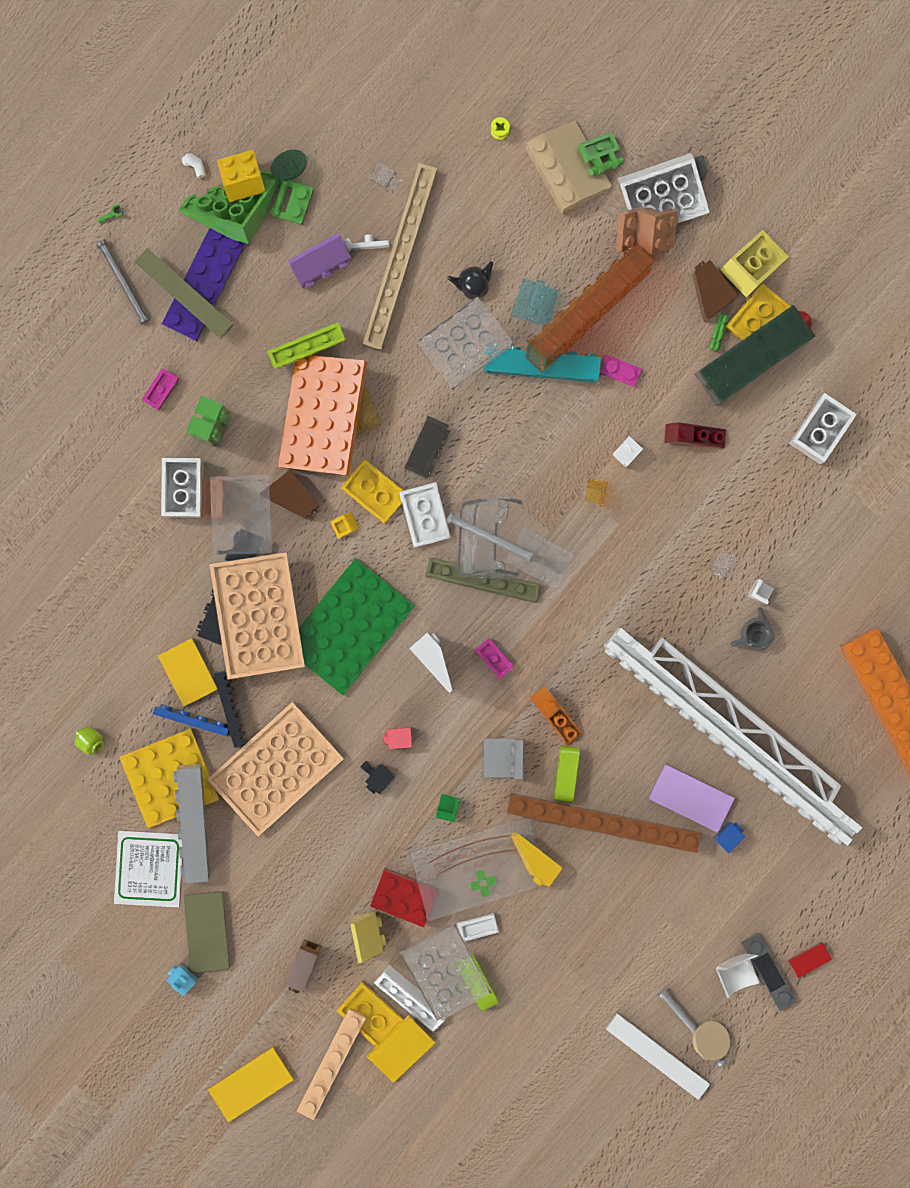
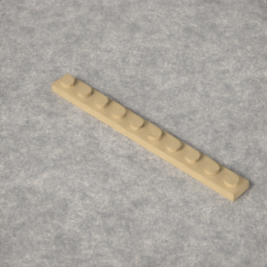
(399, 256)

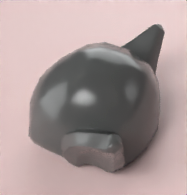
(755, 633)

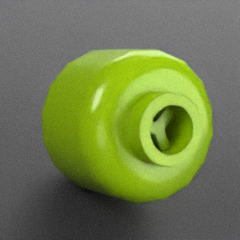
(89, 740)

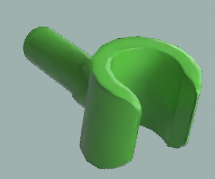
(111, 214)

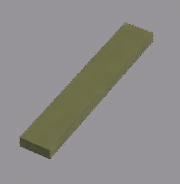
(184, 293)
(509, 587)

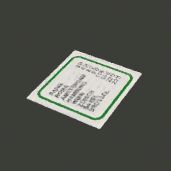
(148, 869)

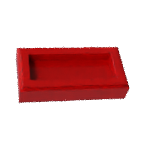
(809, 960)

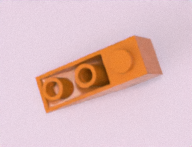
(555, 715)

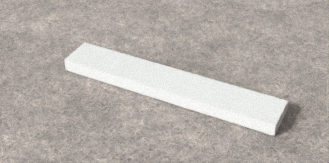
(657, 1056)

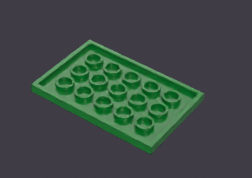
(351, 625)

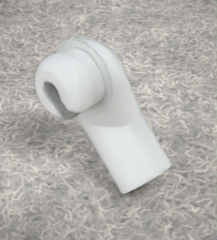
(194, 161)

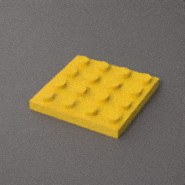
(152, 775)

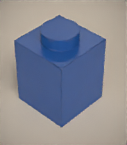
(729, 836)

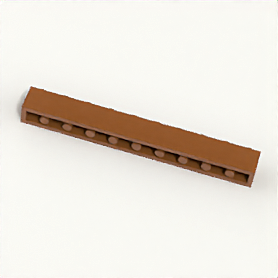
(603, 822)

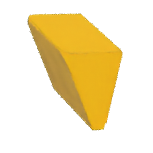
(344, 525)

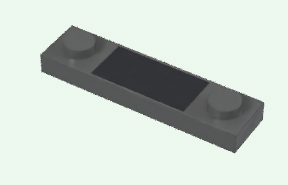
(769, 972)

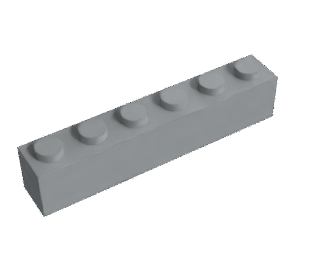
(193, 823)

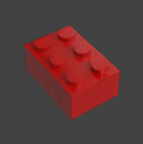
(399, 897)

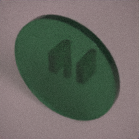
(288, 165)

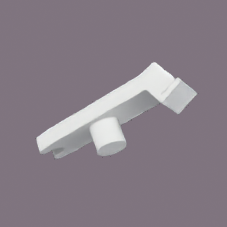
(368, 244)

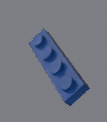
(185, 718)

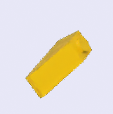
(537, 863)

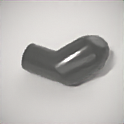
(701, 166)

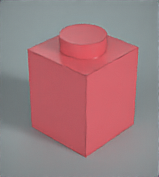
(398, 738)

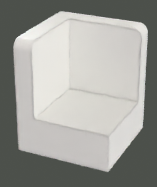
(627, 451)
(760, 592)

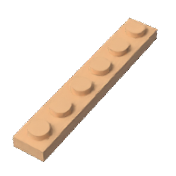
(331, 1063)

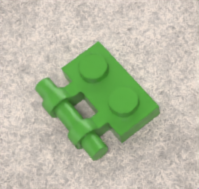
(598, 148)

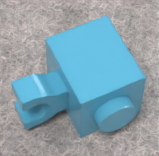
(181, 979)

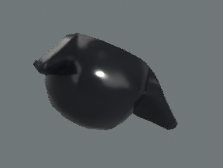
(473, 281)

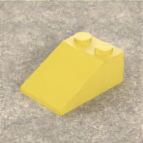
(754, 263)
(367, 935)

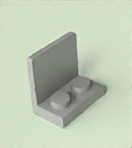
(503, 758)

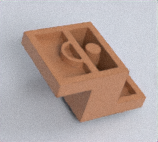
(648, 227)

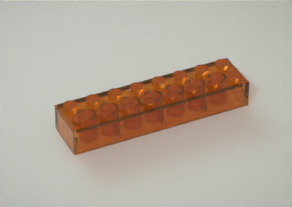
(589, 307)

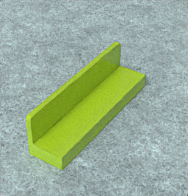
(306, 346)

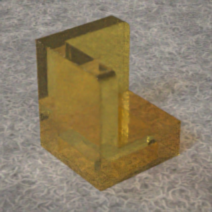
(596, 491)

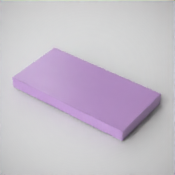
(691, 798)

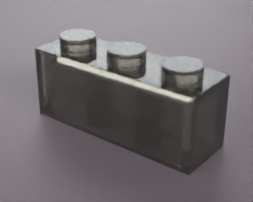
(427, 447)

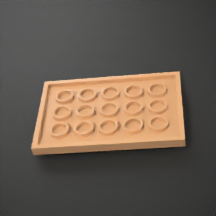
(257, 615)
(275, 769)

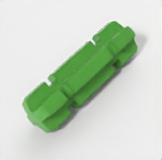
(718, 332)

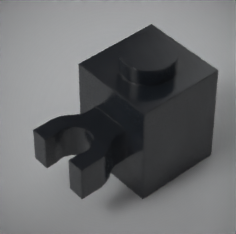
(378, 778)

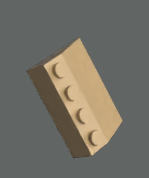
(564, 168)

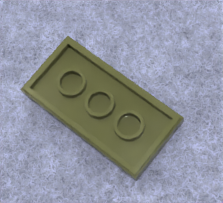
(206, 931)

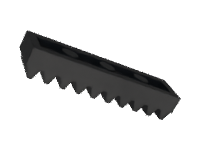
(229, 710)

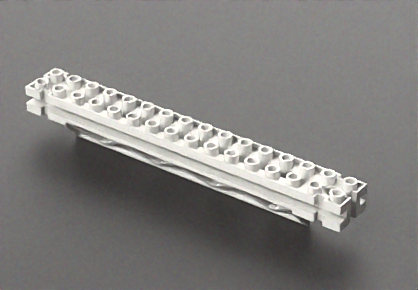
(811, 805)

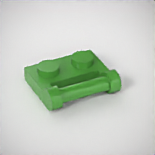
(297, 203)

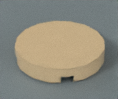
(711, 1040)

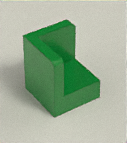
(447, 807)

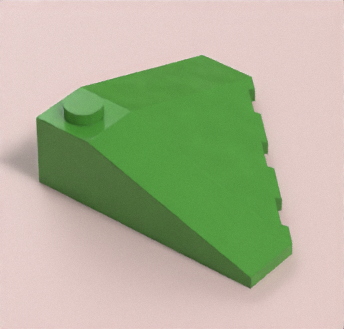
(233, 219)

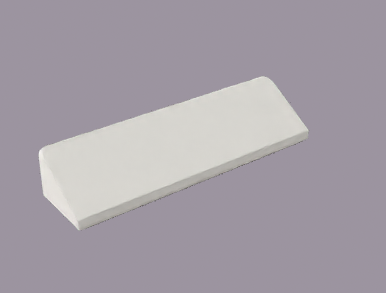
(407, 996)

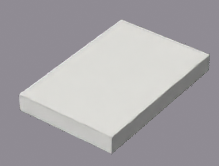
(425, 514)

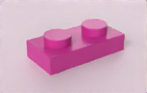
(620, 371)
(160, 389)
(494, 658)

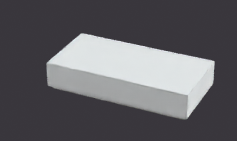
(478, 927)

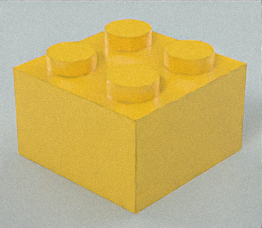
(241, 175)

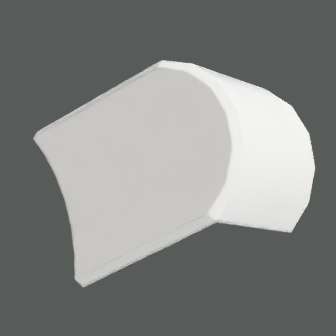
(737, 973)

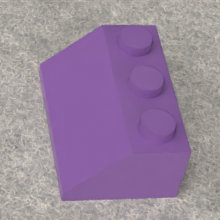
(320, 261)

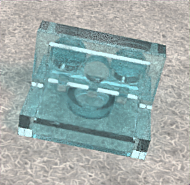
(534, 302)

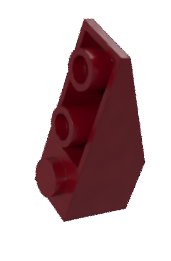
(694, 435)

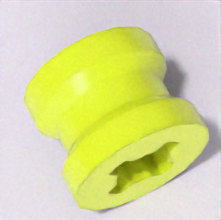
(500, 133)

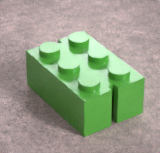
(217, 418)

